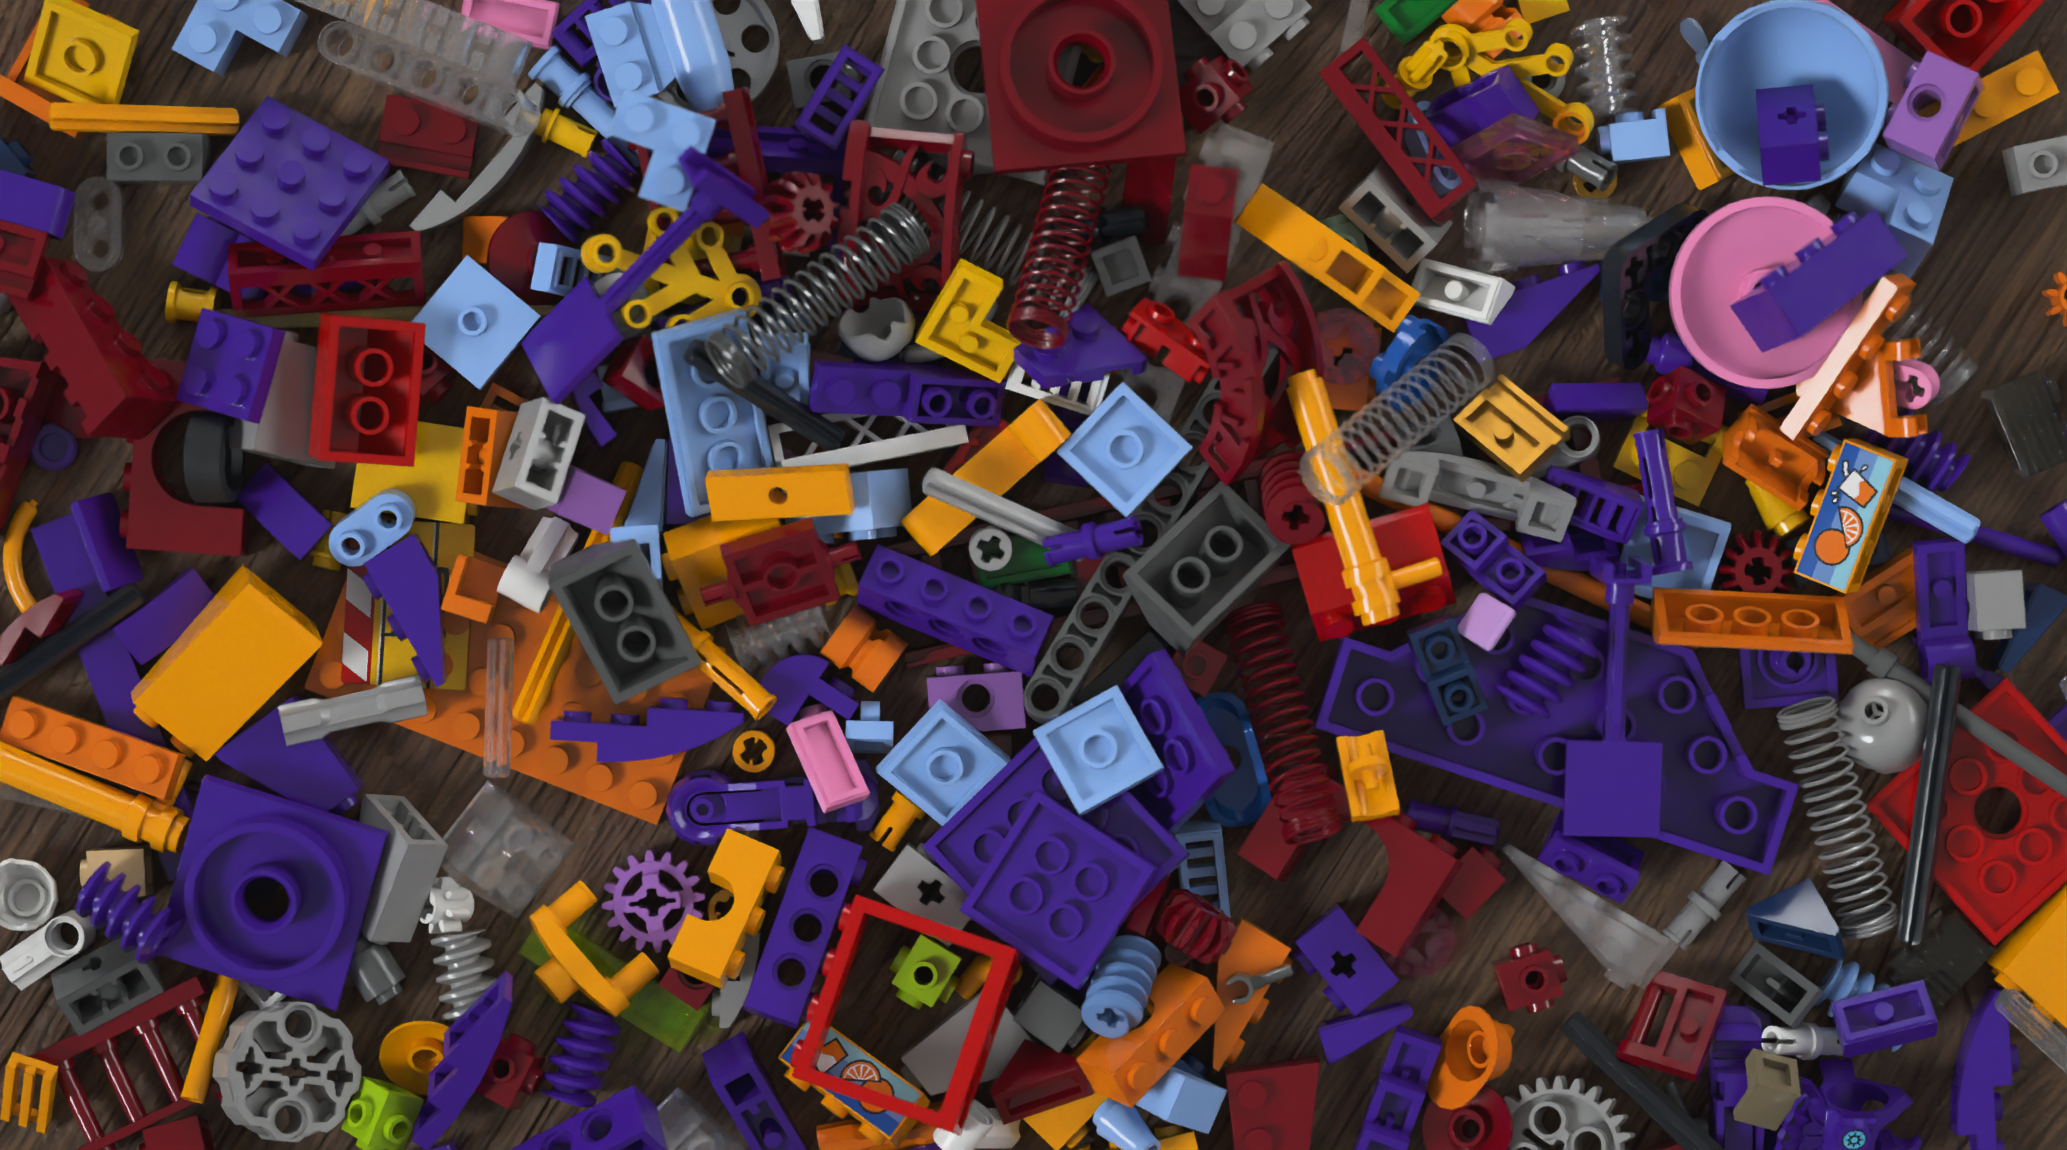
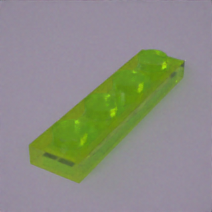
(650, 1009)

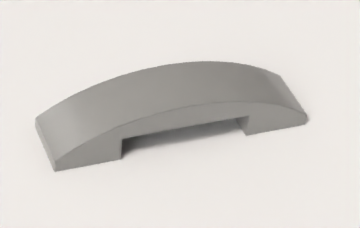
(445, 210)
(1479, 486)

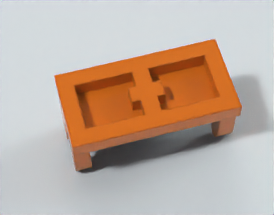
(1771, 459)

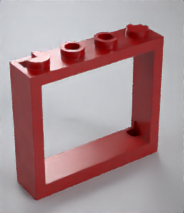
(978, 1038)

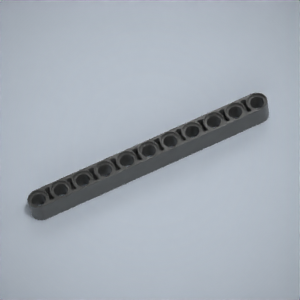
(1113, 600)

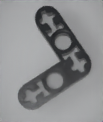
(1627, 275)

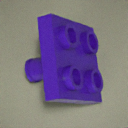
(1785, 677)

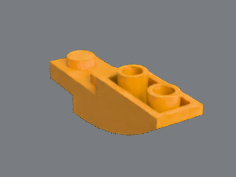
(1327, 257)

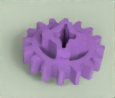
(652, 878)

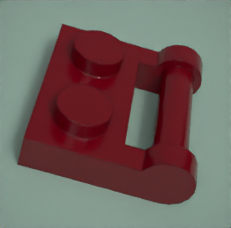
(1686, 1031)

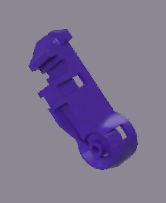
(771, 808)
(1733, 1041)

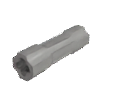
(317, 718)

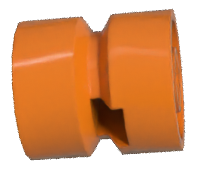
(1482, 16)
(863, 648)

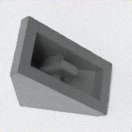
(1775, 985)

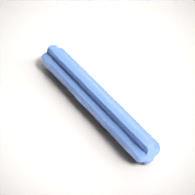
(1922, 502)

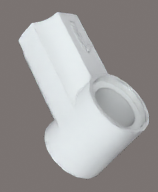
(528, 574)
(45, 950)
(981, 1131)

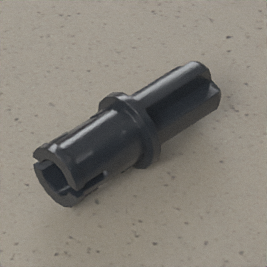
(1111, 224)

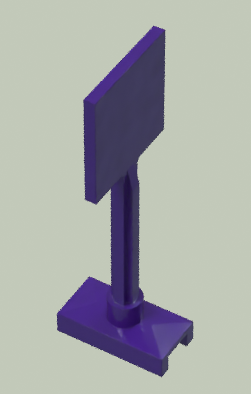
(582, 325)
(1612, 781)

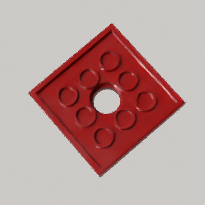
(1988, 874)

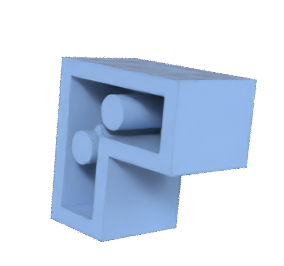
(219, 26)
(668, 133)
(1905, 197)
(880, 504)

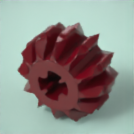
(799, 212)
(1765, 555)
(1194, 926)

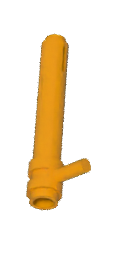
(1364, 568)
(135, 816)

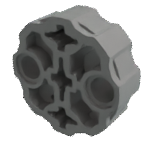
(269, 1035)

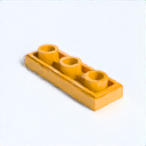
(754, 495)

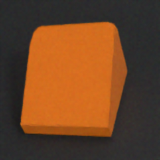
(477, 236)

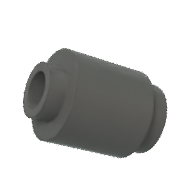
(375, 972)

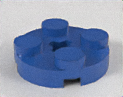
(1412, 344)

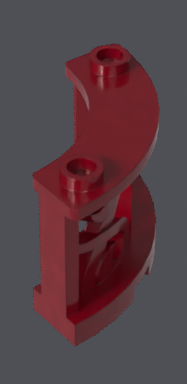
(869, 168)
(1237, 350)

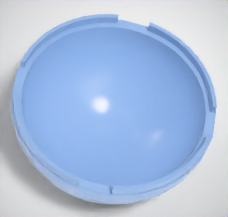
(1784, 47)

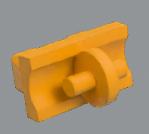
(1367, 776)

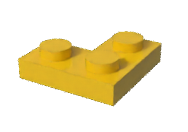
(958, 326)

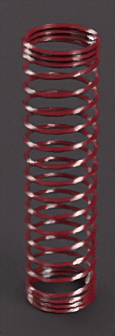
(1056, 340)
(1315, 823)

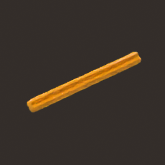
(560, 632)

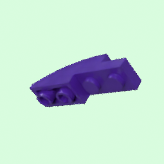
(906, 390)
(668, 729)
(1981, 1063)

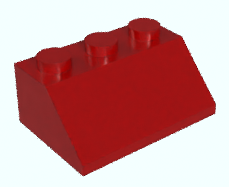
(1958, 29)
(366, 390)
(1402, 539)

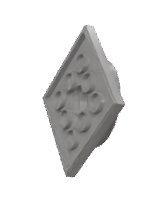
(920, 82)

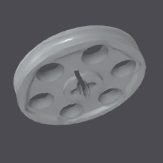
(759, 65)

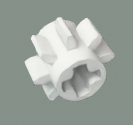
(447, 906)

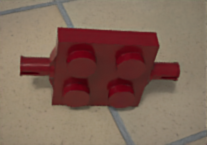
(780, 572)

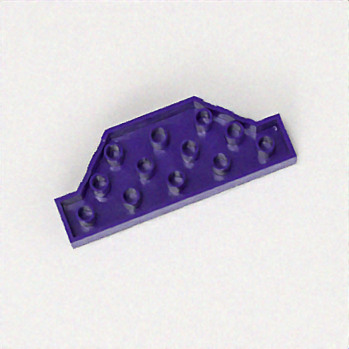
(1707, 784)

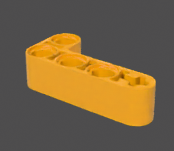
(994, 469)

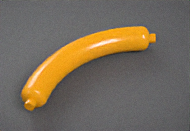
(13, 555)

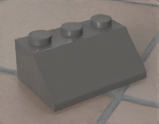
(1203, 567)
(622, 617)

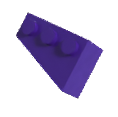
(1819, 280)

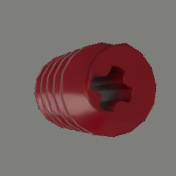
(1288, 505)

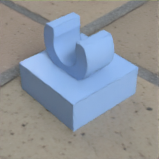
(870, 733)

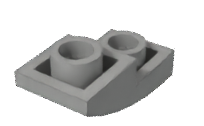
(729, 1001)

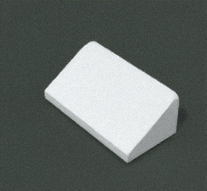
(1460, 291)

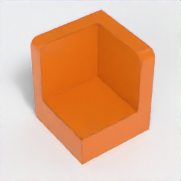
(473, 589)

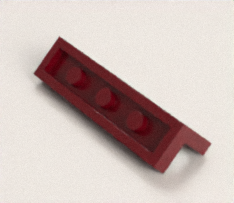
(1392, 147)
(360, 258)

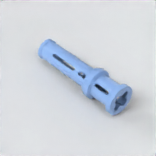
(576, 91)

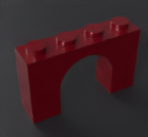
(159, 516)
(1416, 871)

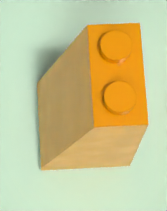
(225, 665)

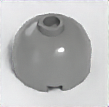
(1883, 724)

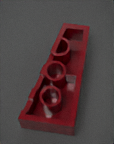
(24, 398)

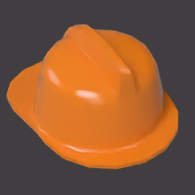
(1470, 1055)

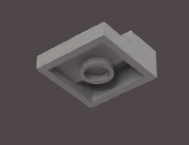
(1247, 27)

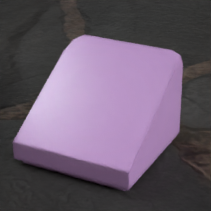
(1486, 621)

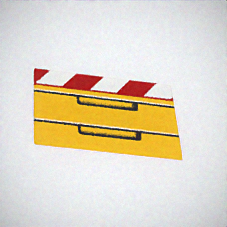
(370, 646)

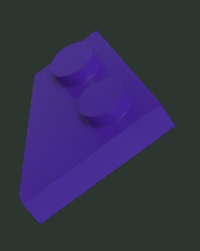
(1090, 351)

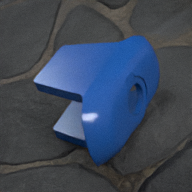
(1246, 790)

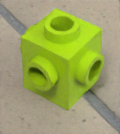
(936, 957)
(381, 1115)

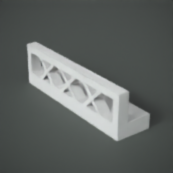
(872, 452)

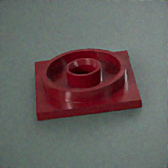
(1050, 124)

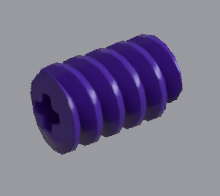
(589, 191)
(1924, 456)
(1549, 668)
(125, 915)
(581, 1055)

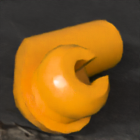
(975, 976)

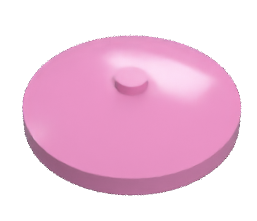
(1722, 264)

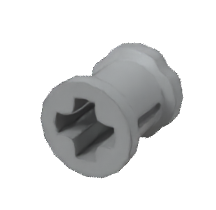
(994, 562)

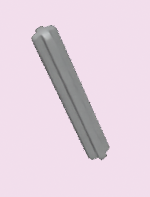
(991, 507)

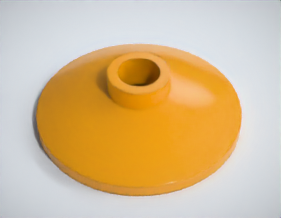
(412, 1053)

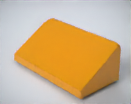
(1691, 143)

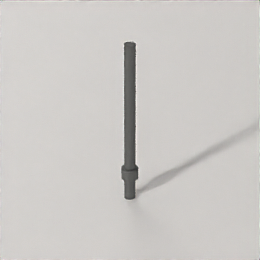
(1883, 664)

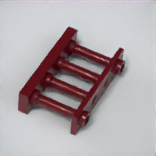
(748, 164)
(102, 1041)

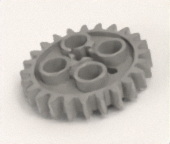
(1578, 1112)

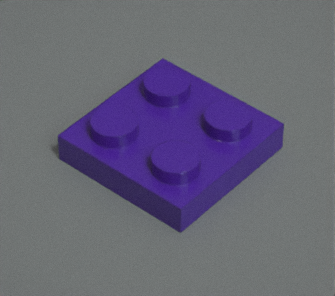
(230, 365)

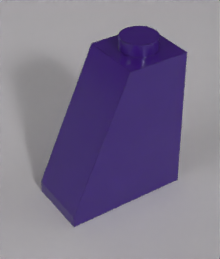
(303, 773)

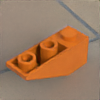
(1253, 953)

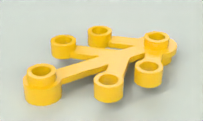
(1471, 57)
(682, 277)

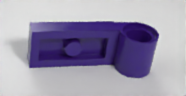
(1942, 607)

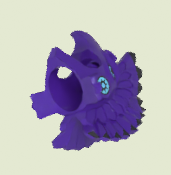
(1832, 1116)

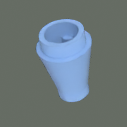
(1124, 1127)

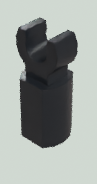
(1049, 596)

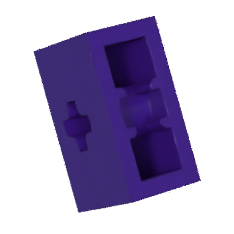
(1790, 134)
(1335, 933)

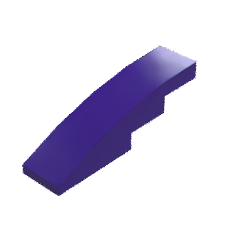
(466, 1056)
(1398, 1091)

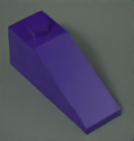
(751, 1096)

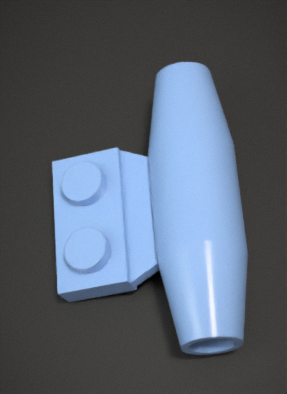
(660, 42)

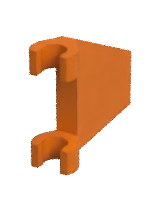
(1874, 395)

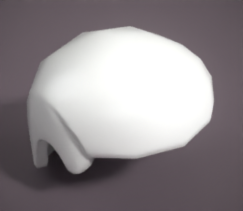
(26, 895)

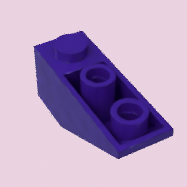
(1530, 309)
(415, 596)

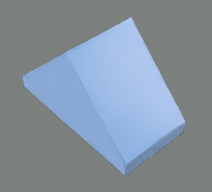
(1184, 1100)

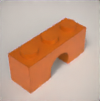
(1180, 1011)

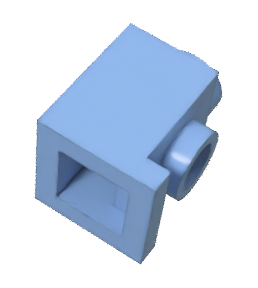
(1634, 138)

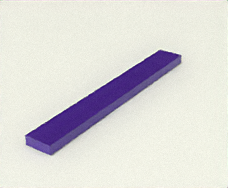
(106, 659)

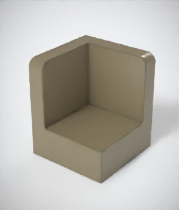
(1771, 1090)

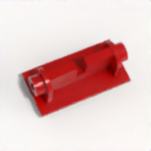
(1155, 325)

